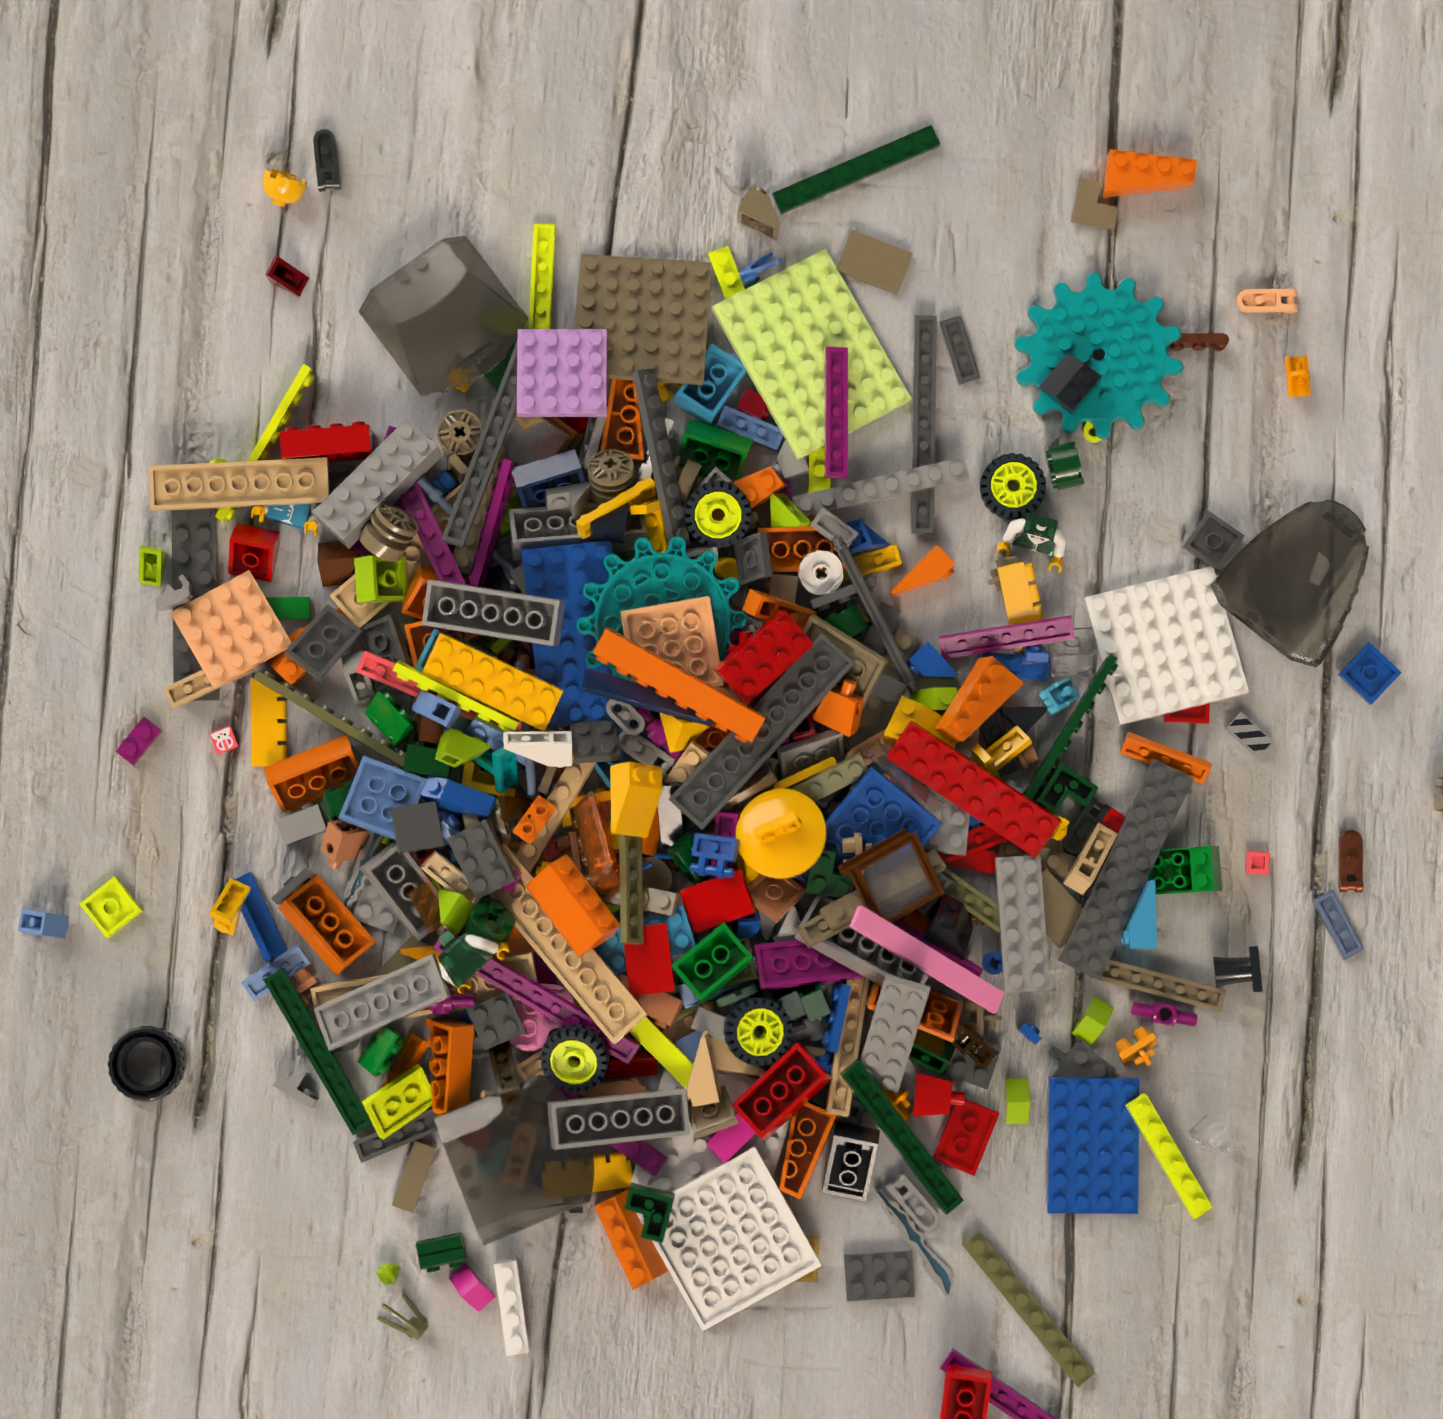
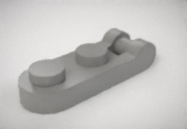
(644, 751)
(914, 1203)

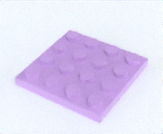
(562, 373)

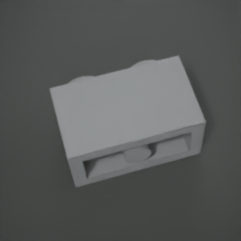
(302, 824)

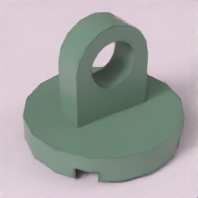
(735, 997)

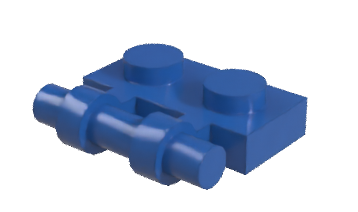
(716, 848)

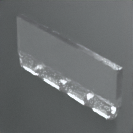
(919, 791)

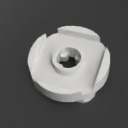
(819, 559)

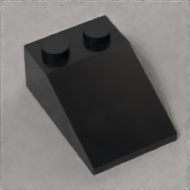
(851, 1161)

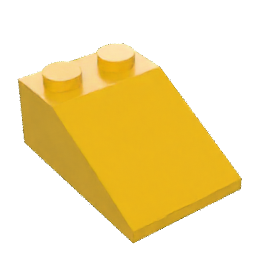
(917, 712)
(634, 797)

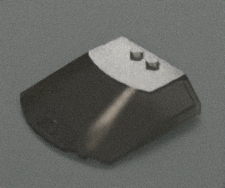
(444, 317)
(508, 1163)

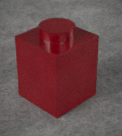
(753, 404)

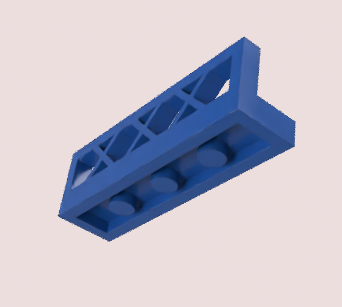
(261, 921)

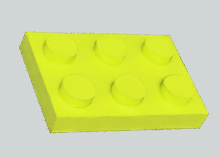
(399, 1101)

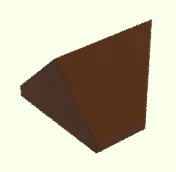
(335, 562)

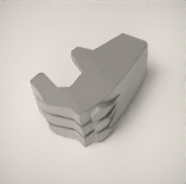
(173, 598)

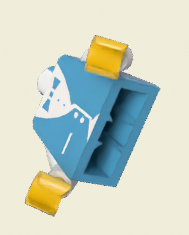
(296, 515)

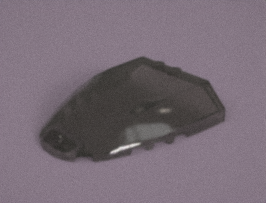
(1298, 579)

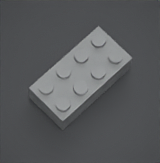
(393, 878)

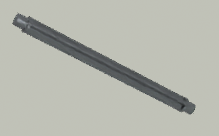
(874, 612)

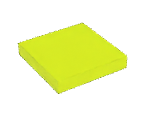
(111, 907)

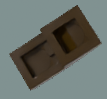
(513, 807)
(974, 1045)

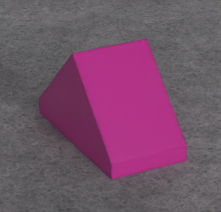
(471, 1287)

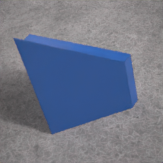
(866, 540)

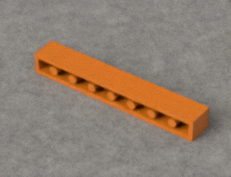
(678, 684)

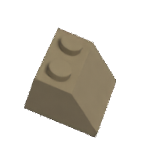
(758, 213)

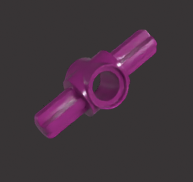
(655, 732)
(456, 1000)
(1175, 1015)

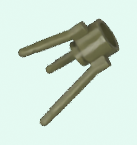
(414, 1327)

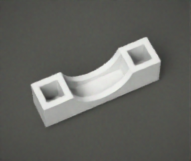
(511, 1307)

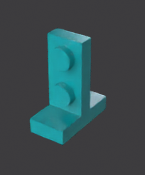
(502, 765)

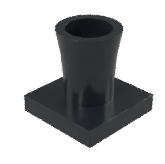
(1239, 970)

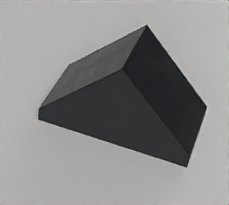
(612, 525)
(1023, 716)

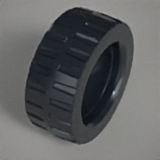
(174, 1057)

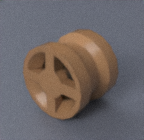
(1027, 757)

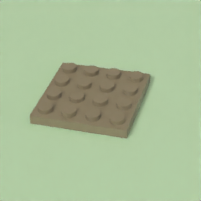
(867, 665)

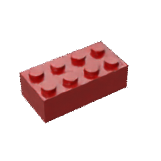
(335, 442)
(763, 656)
(781, 1091)
(965, 1393)

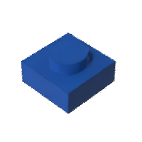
(1035, 653)
(1030, 1032)

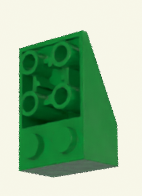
(389, 720)
(1187, 870)
(380, 1050)

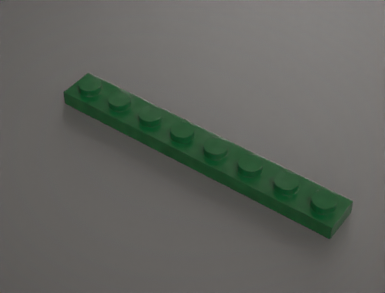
(856, 169)
(1072, 725)
(317, 1052)
(901, 1137)

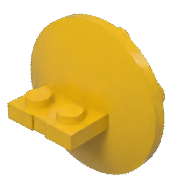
(781, 833)

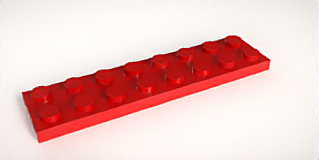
(973, 788)

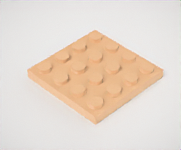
(231, 629)
(678, 633)

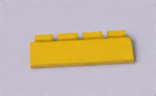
(1019, 594)
(265, 729)
(611, 1174)

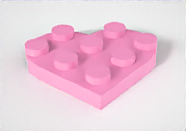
(536, 1024)

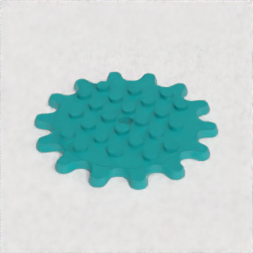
(1108, 322)
(655, 580)

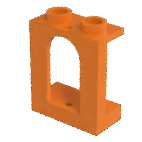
(539, 813)

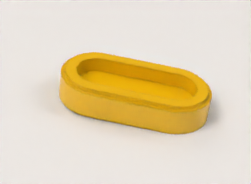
(726, 567)

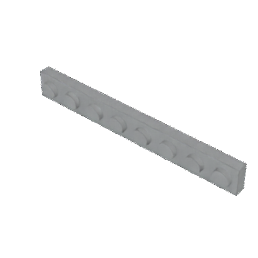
(883, 487)

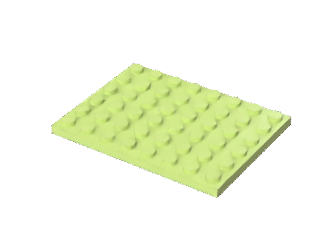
(782, 340)

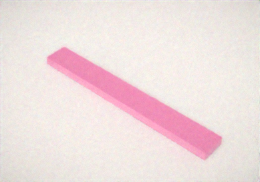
(926, 959)

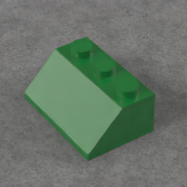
(715, 448)
(712, 963)

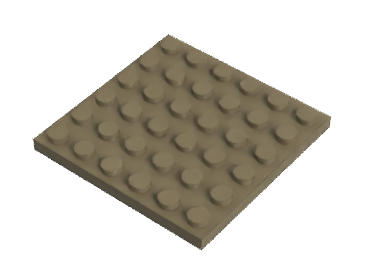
(650, 312)

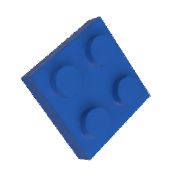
(1369, 673)

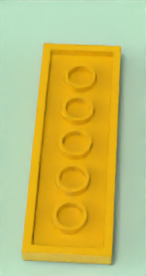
(492, 681)

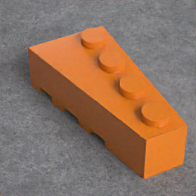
(1145, 173)

